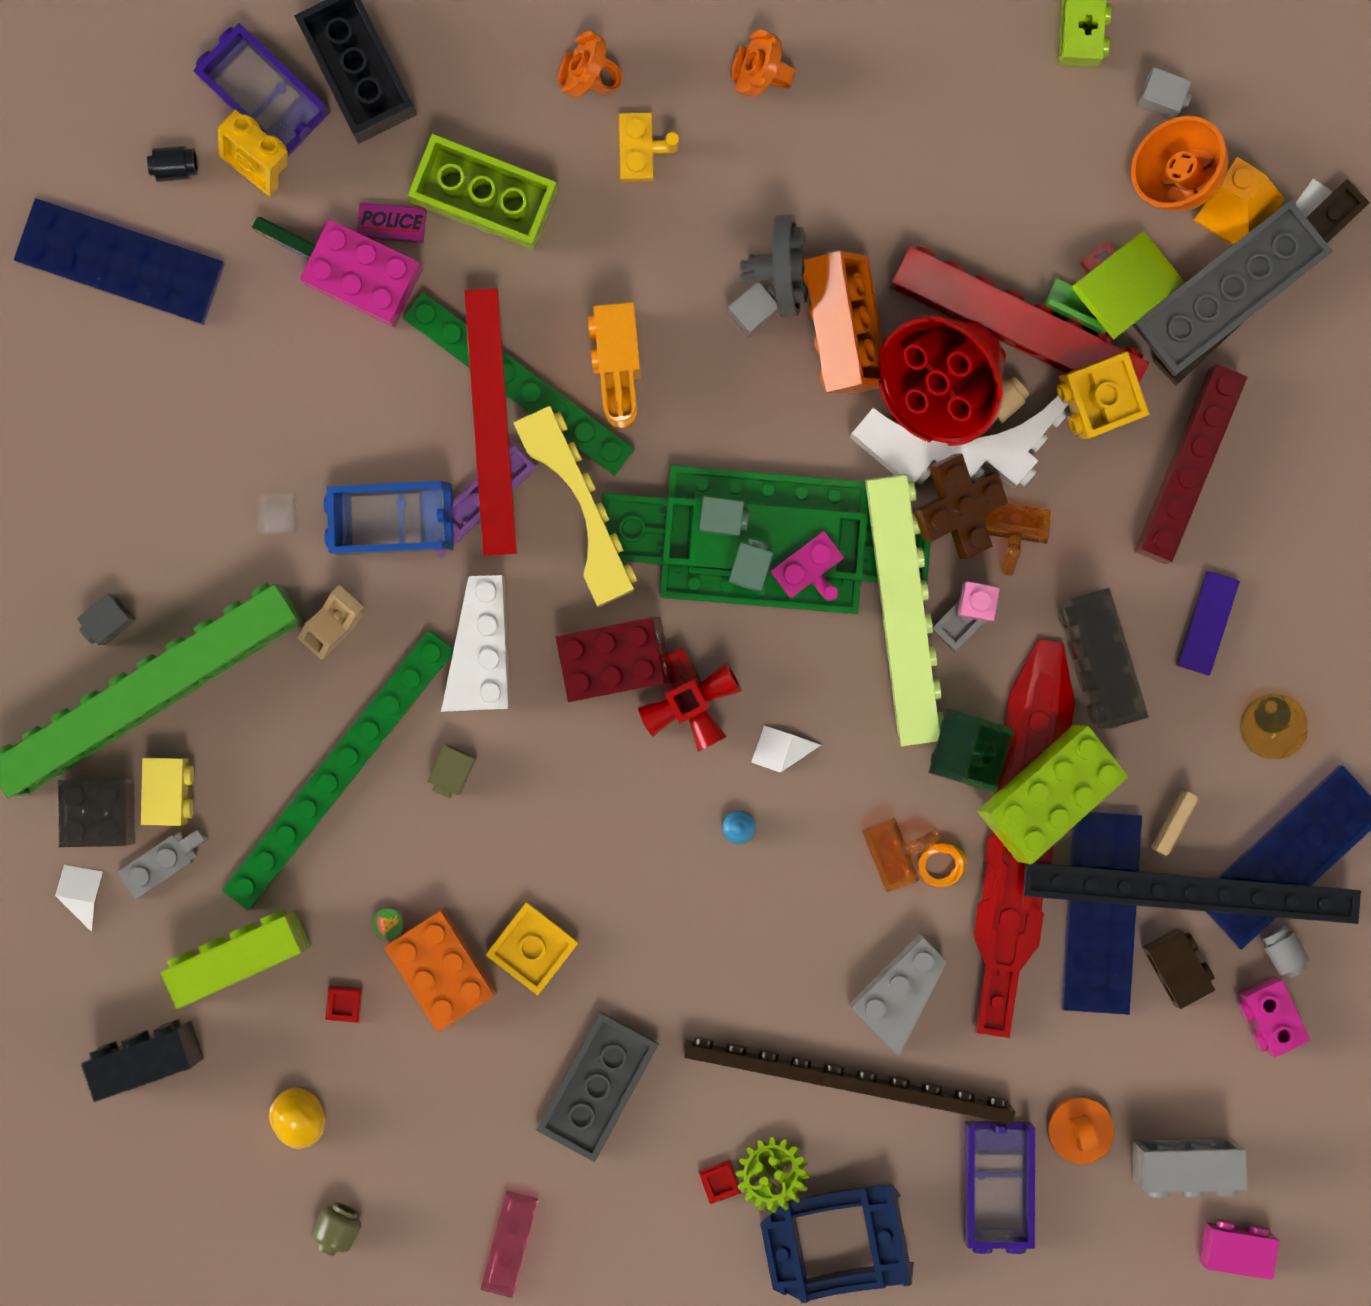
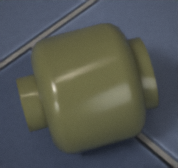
(336, 1228)

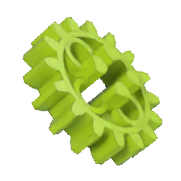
(780, 1157)

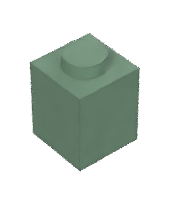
(723, 517)
(751, 565)

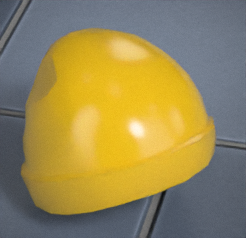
(297, 1117)

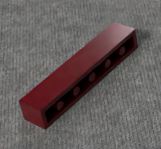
(1190, 464)

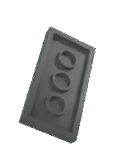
(597, 1086)

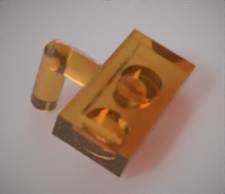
(1017, 524)
(893, 854)

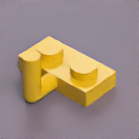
(638, 146)

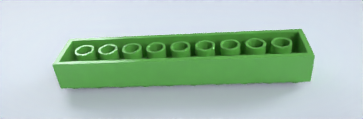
(148, 690)

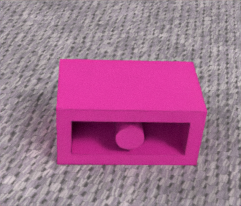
(1239, 1250)

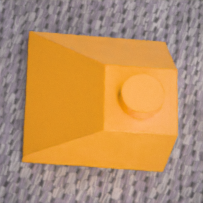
(1240, 203)

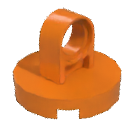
(760, 65)
(583, 67)
(1080, 1130)

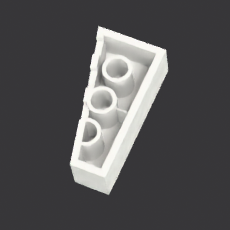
(480, 654)

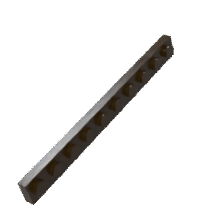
(863, 1082)

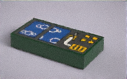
(283, 237)

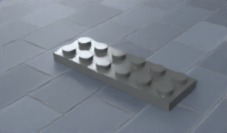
(1232, 287)

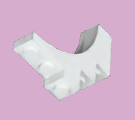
(1000, 453)

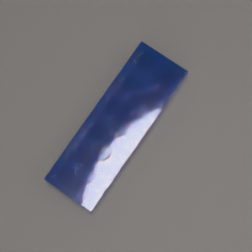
(119, 261)
(1300, 846)
(1101, 934)

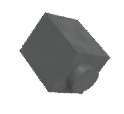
(105, 620)

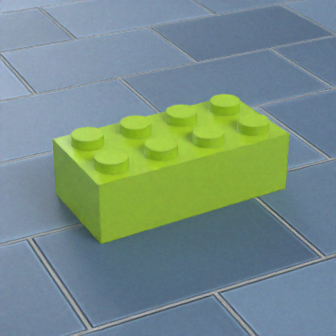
(483, 192)
(1052, 794)
(233, 960)

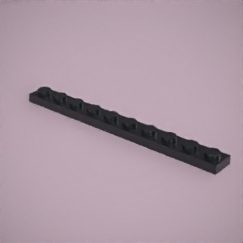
(1191, 893)

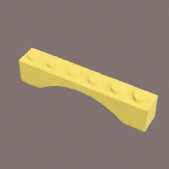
(545, 442)

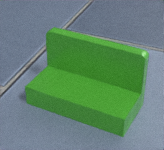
(1067, 304)

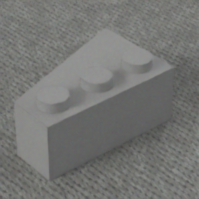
(899, 993)

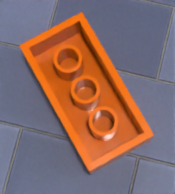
(845, 321)

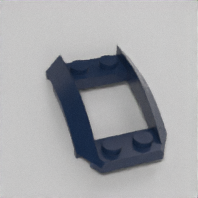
(884, 1235)

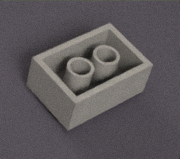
(1189, 1166)

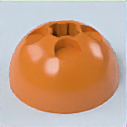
(1180, 164)

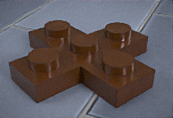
(960, 506)

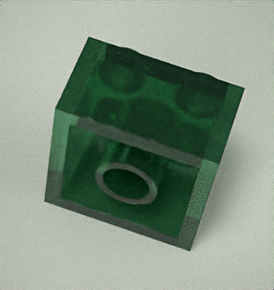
(971, 750)

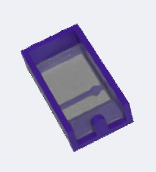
(260, 87)
(999, 1186)

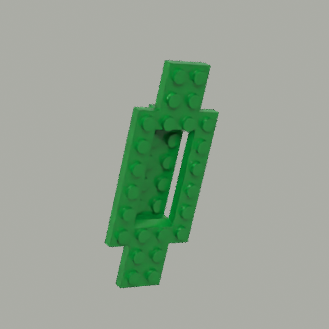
(782, 513)

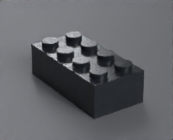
(356, 66)

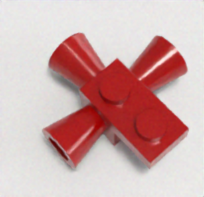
(690, 700)

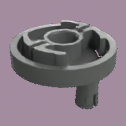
(783, 267)

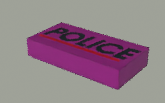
(392, 222)

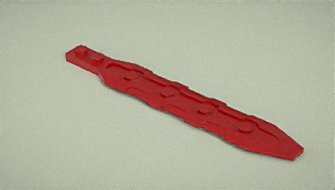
(1005, 921)

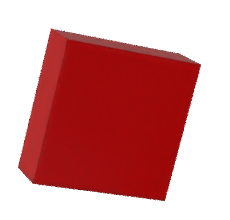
(344, 1004)
(719, 1182)

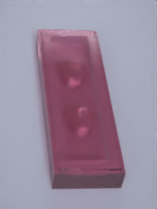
(509, 1244)

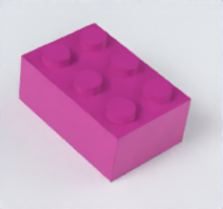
(361, 273)

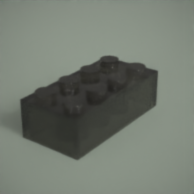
(1103, 659)

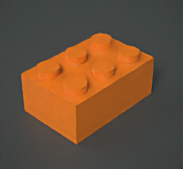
(440, 970)

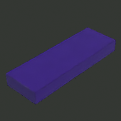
(1208, 623)

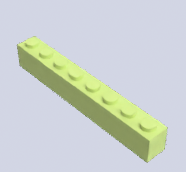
(903, 609)

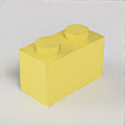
(166, 791)

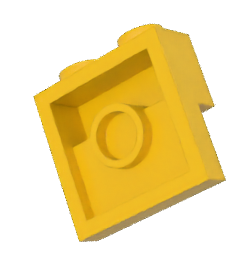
(252, 151)
(1102, 396)

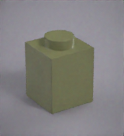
(451, 771)

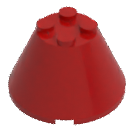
(942, 378)

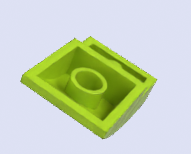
(1128, 284)

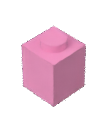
(977, 602)

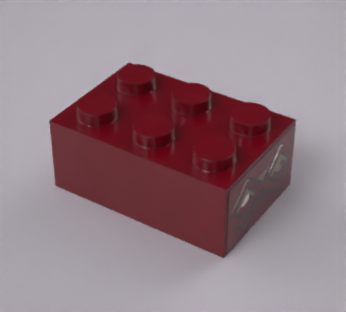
(614, 659)

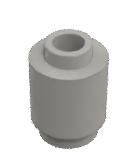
(1285, 952)

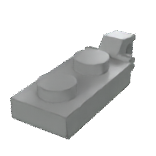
(161, 862)

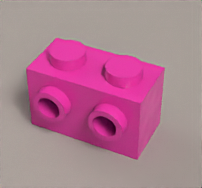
(1273, 1017)

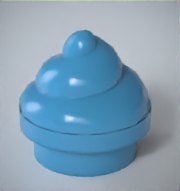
(738, 827)

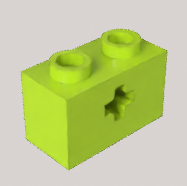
(1076, 47)

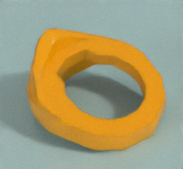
(956, 873)

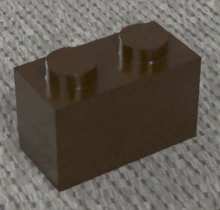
(1179, 967)

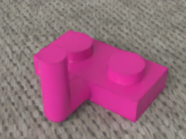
(808, 566)

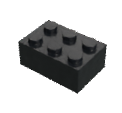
(141, 1059)

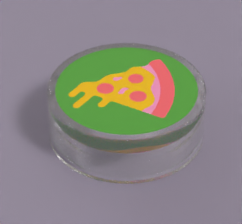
(388, 923)

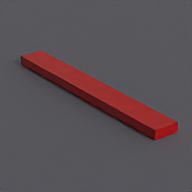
(490, 422)

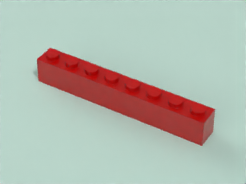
(1004, 314)

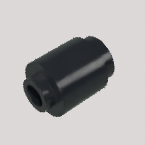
(172, 163)

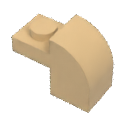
(331, 622)

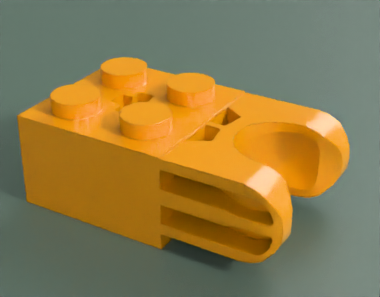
(616, 360)

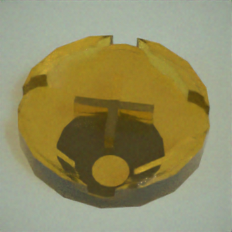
(1274, 726)

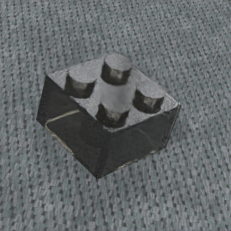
(96, 812)

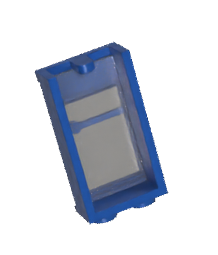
(389, 518)

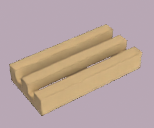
(1174, 823)

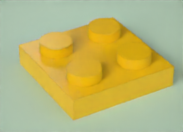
(532, 948)

